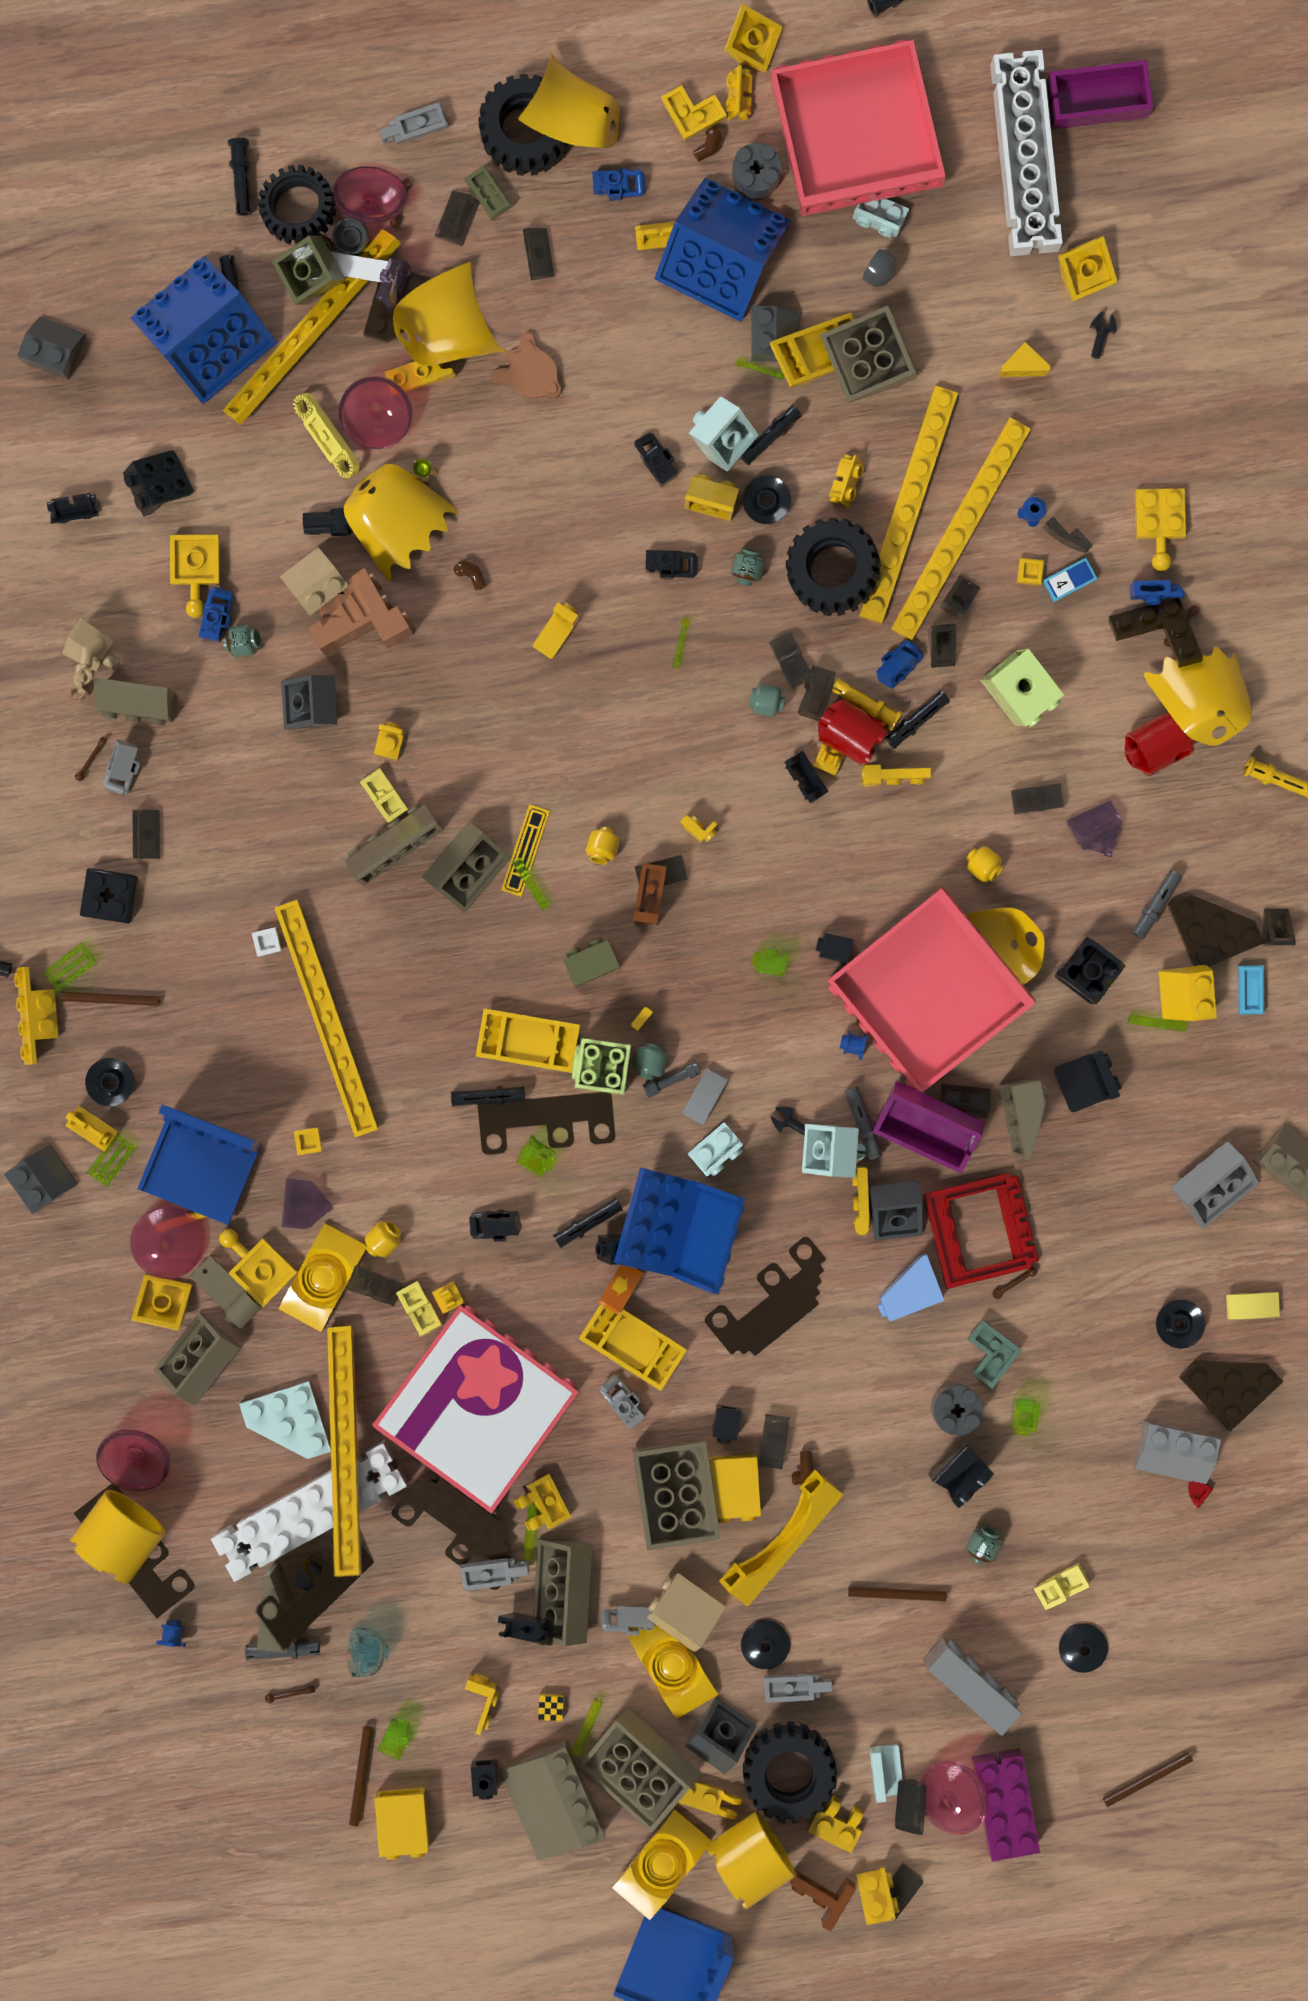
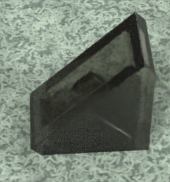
(960, 597)
(942, 645)
(1277, 928)

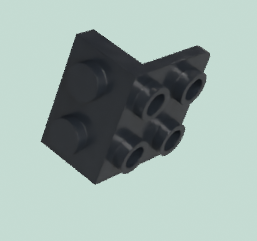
(157, 481)
(1087, 1081)

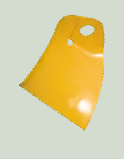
(572, 109)
(446, 318)
(1003, 926)

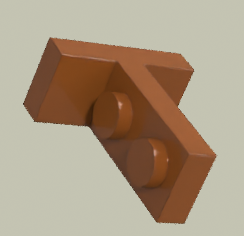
(649, 894)
(824, 1897)

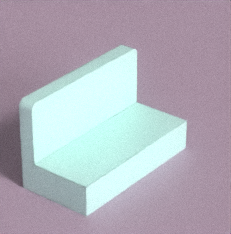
(885, 1770)

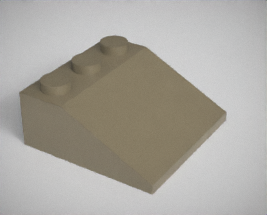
(868, 355)
(277, 1586)

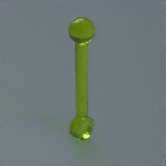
(741, 363)
(684, 623)

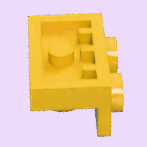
(876, 1896)

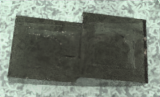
(1074, 540)
(790, 659)
(818, 693)
(1037, 799)
(374, 1285)
(773, 1441)

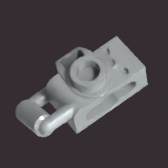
(121, 766)
(621, 1401)
(627, 1618)

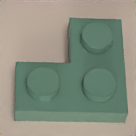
(998, 1350)

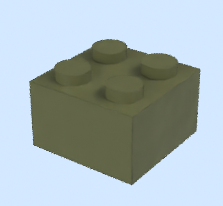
(308, 270)
(590, 963)

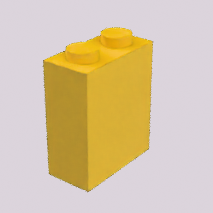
(735, 1487)
(402, 1823)

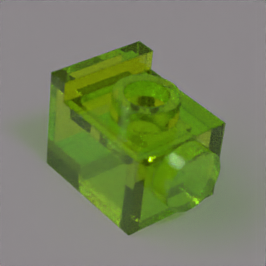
(769, 962)
(535, 1164)
(1029, 1425)
(394, 1738)

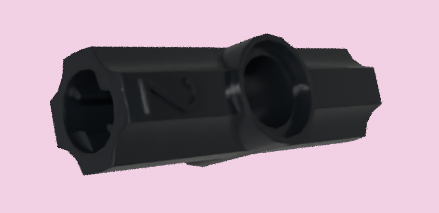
(326, 523)

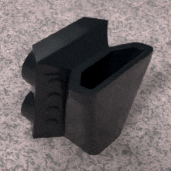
(1090, 971)
(961, 1474)

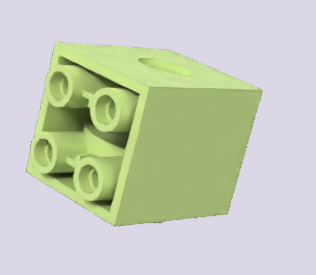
(1037, 693)
(601, 1066)

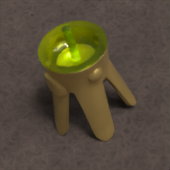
(422, 469)

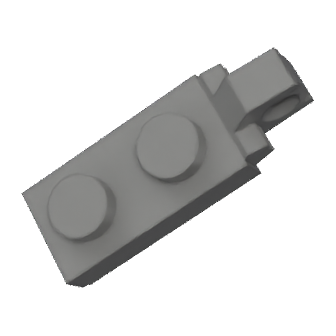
(415, 124)
(492, 1573)
(795, 1687)

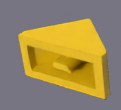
(1024, 363)

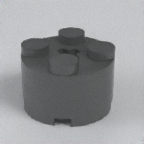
(758, 157)
(967, 1418)

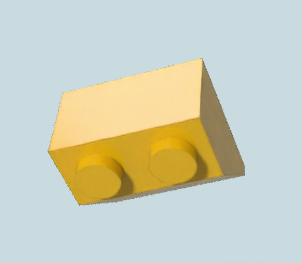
(711, 497)
(1187, 993)

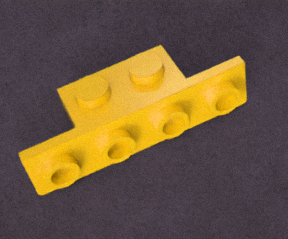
(36, 1013)

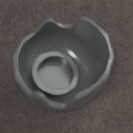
(350, 236)
(880, 269)

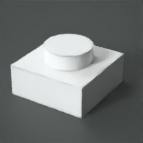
(266, 942)

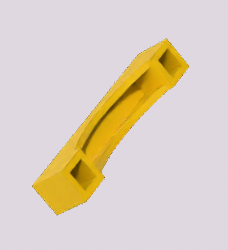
(750, 1577)

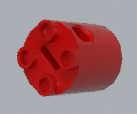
(850, 731)
(1157, 745)

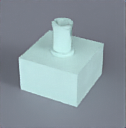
(723, 433)
(831, 1150)

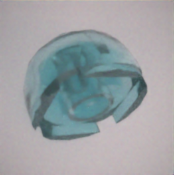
(366, 1651)

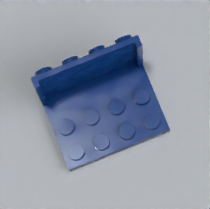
(720, 248)
(204, 329)
(199, 1165)
(680, 1229)
(675, 1960)

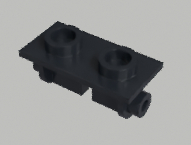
(84, 507)
(805, 774)

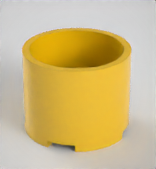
(117, 1536)
(751, 1859)

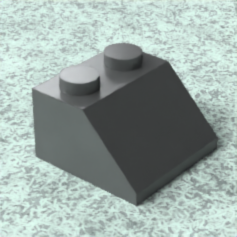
(768, 325)
(51, 347)
(309, 702)
(41, 1179)
(896, 1210)
(720, 1736)

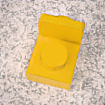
(389, 741)
(694, 827)

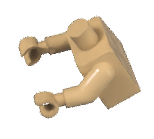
(90, 650)

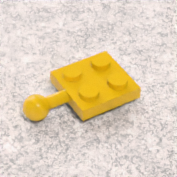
(1160, 517)
(195, 563)
(261, 1270)

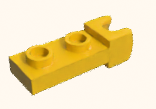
(415, 376)
(873, 775)

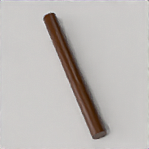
(110, 998)
(897, 1594)
(361, 1776)
(1147, 1779)

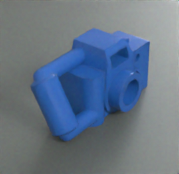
(616, 183)
(1155, 591)
(215, 614)
(899, 663)

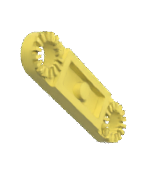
(326, 435)

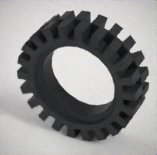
(286, 181)

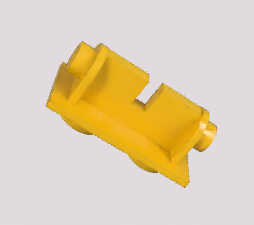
(739, 82)
(653, 235)
(850, 470)
(91, 1128)

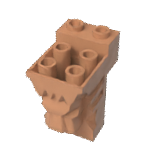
(356, 613)

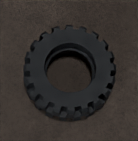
(510, 154)
(824, 536)
(789, 1804)

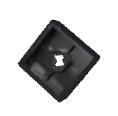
(116, 909)

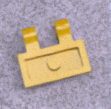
(548, 1502)
(835, 1829)

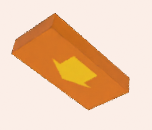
(620, 1288)

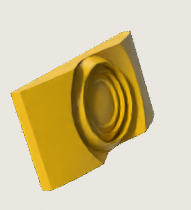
(804, 354)
(527, 1040)
(322, 1277)
(633, 1345)
(674, 1670)
(661, 1864)

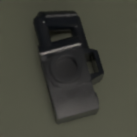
(655, 459)
(671, 562)
(495, 1225)

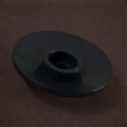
(770, 488)
(97, 1082)
(1192, 1326)
(765, 1632)
(1074, 1639)

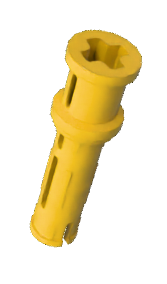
(875, 708)
(1269, 771)

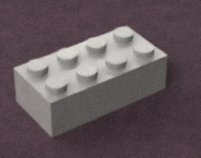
(973, 1687)

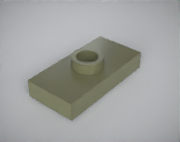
(488, 192)

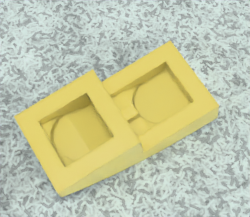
(383, 795)
(1253, 1305)
(419, 1309)
(1061, 1586)

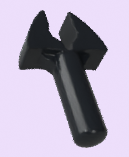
(1101, 333)
(791, 1122)

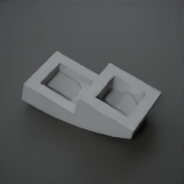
(704, 1096)

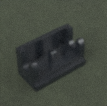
(527, 1628)

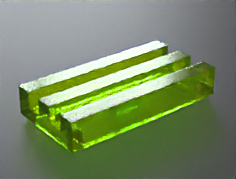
(53, 979)
(99, 1177)

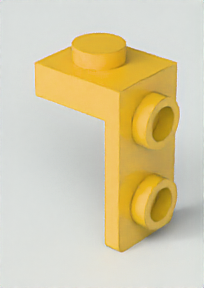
(556, 630)
(480, 1685)

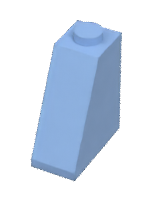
(911, 1291)

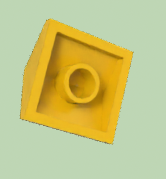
(753, 39)
(1087, 268)
(162, 1302)

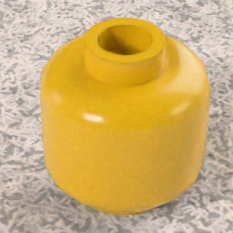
(602, 845)
(984, 864)
(382, 1239)

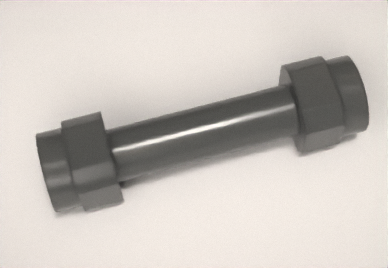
(691, 1070)

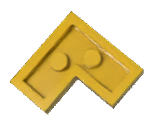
(691, 118)

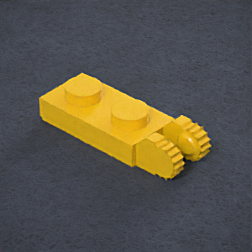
(861, 1201)
(708, 1799)

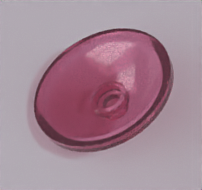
(370, 194)
(371, 427)
(178, 1230)
(133, 1460)
(961, 1790)

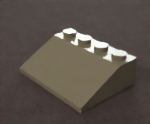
(393, 845)
(1023, 1111)
(676, 1494)
(639, 1769)
(553, 1802)

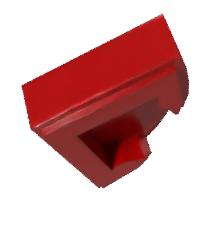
(1198, 1492)

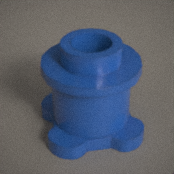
(1026, 514)
(853, 1044)
(172, 1634)

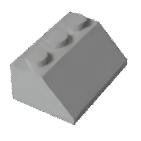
(1215, 1185)
(1176, 1452)

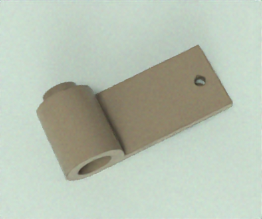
(223, 1289)

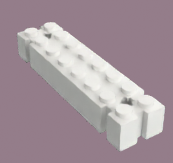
(1026, 153)
(303, 1514)

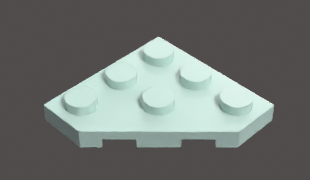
(289, 1419)

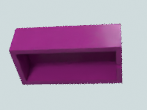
(1099, 94)
(928, 1127)
(1010, 1816)

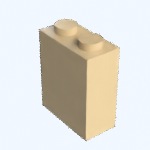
(314, 581)
(685, 1611)

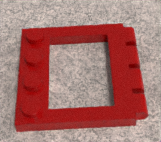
(947, 1240)

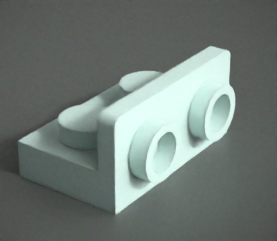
(882, 215)
(716, 1149)

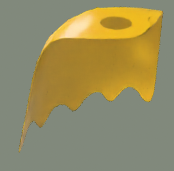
(395, 516)
(1201, 690)

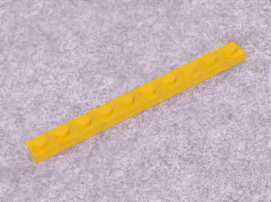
(304, 334)
(910, 501)
(960, 529)
(326, 1018)
(344, 1451)

